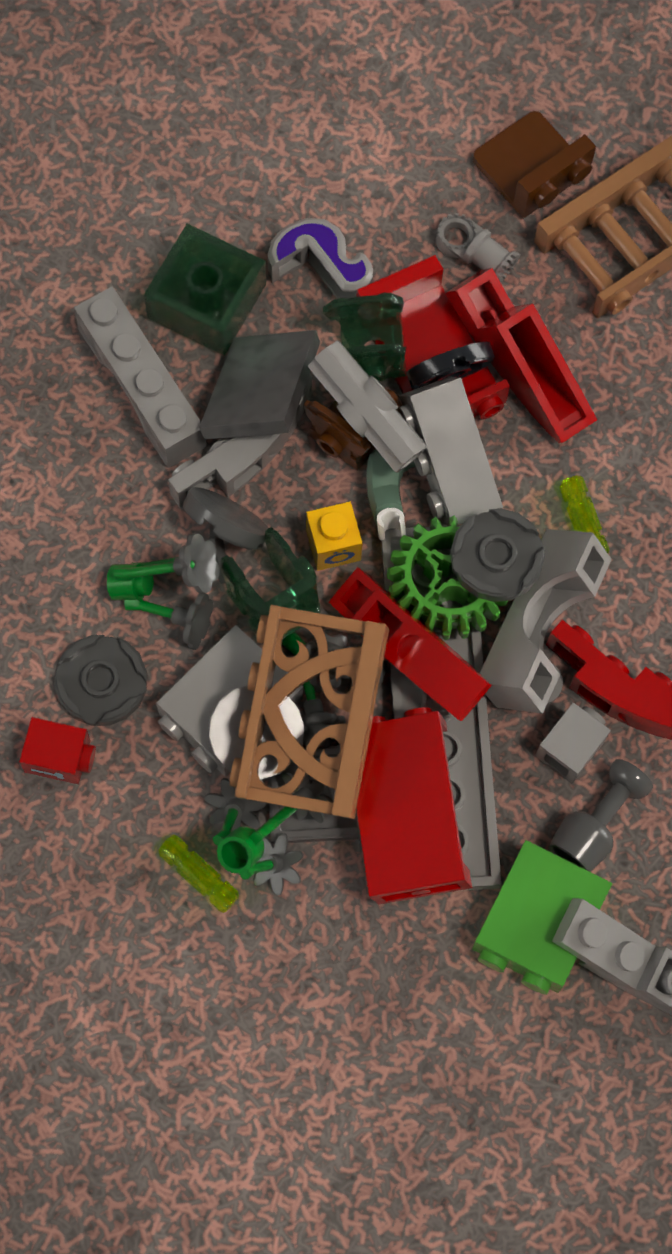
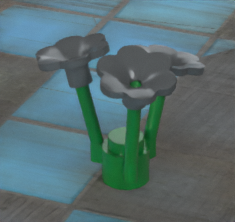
(198, 565)

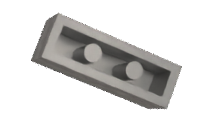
(455, 454)

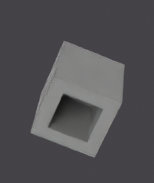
(573, 741)

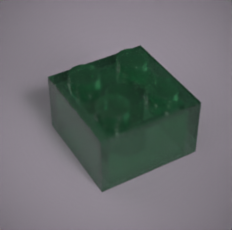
(205, 289)

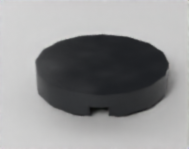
(453, 363)

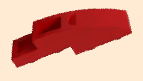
(412, 646)
(605, 683)

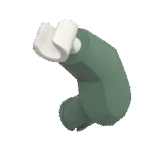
(384, 494)

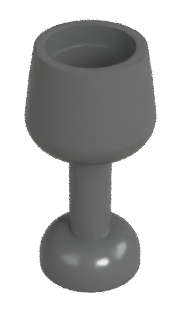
(584, 837)

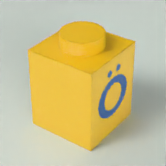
(333, 536)

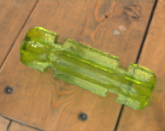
(581, 508)
(198, 873)

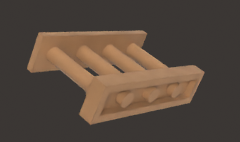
(596, 208)

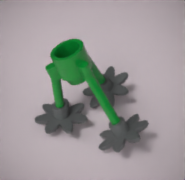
(249, 850)

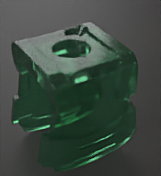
(367, 320)
(293, 570)

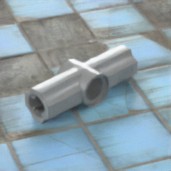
(367, 406)

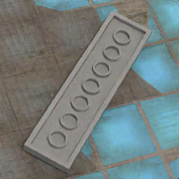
(465, 741)

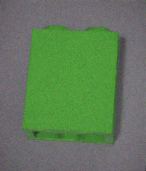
(529, 913)

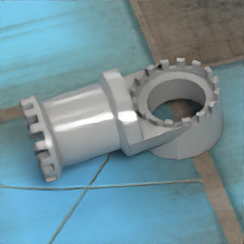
(479, 247)

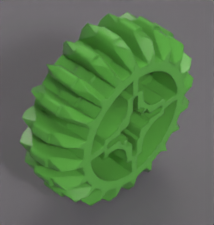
(435, 564)

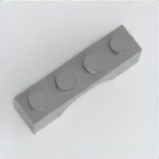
(142, 375)
(516, 663)

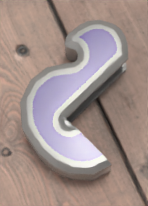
(325, 250)

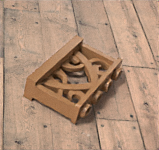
(359, 663)

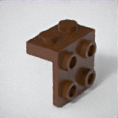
(533, 162)

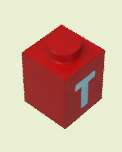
(57, 751)

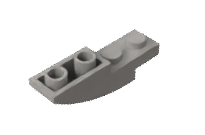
(233, 460)
(617, 954)

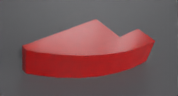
(523, 354)

